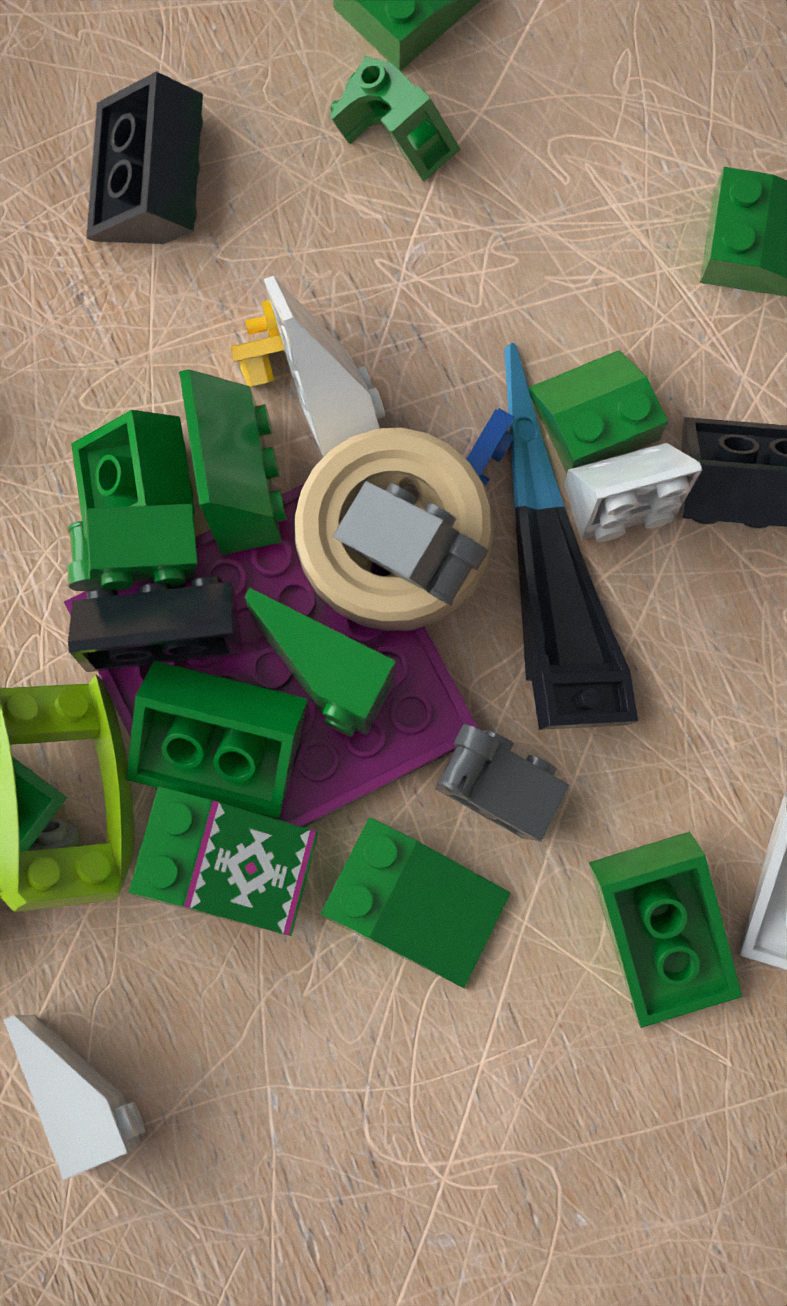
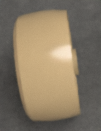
(384, 458)

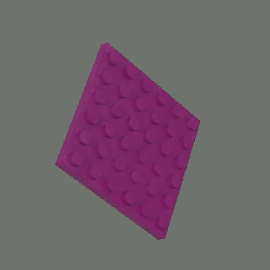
(330, 767)

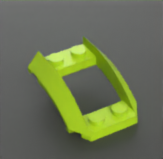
(70, 873)

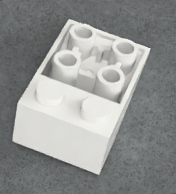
(630, 491)

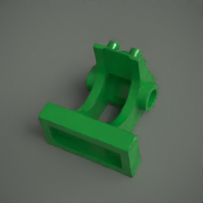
(410, 121)

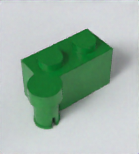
(132, 547)

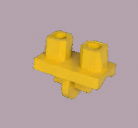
(254, 355)

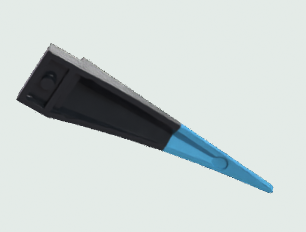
(567, 639)

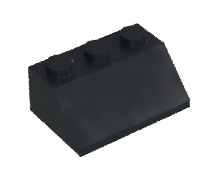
(145, 163)
(740, 473)
(154, 625)

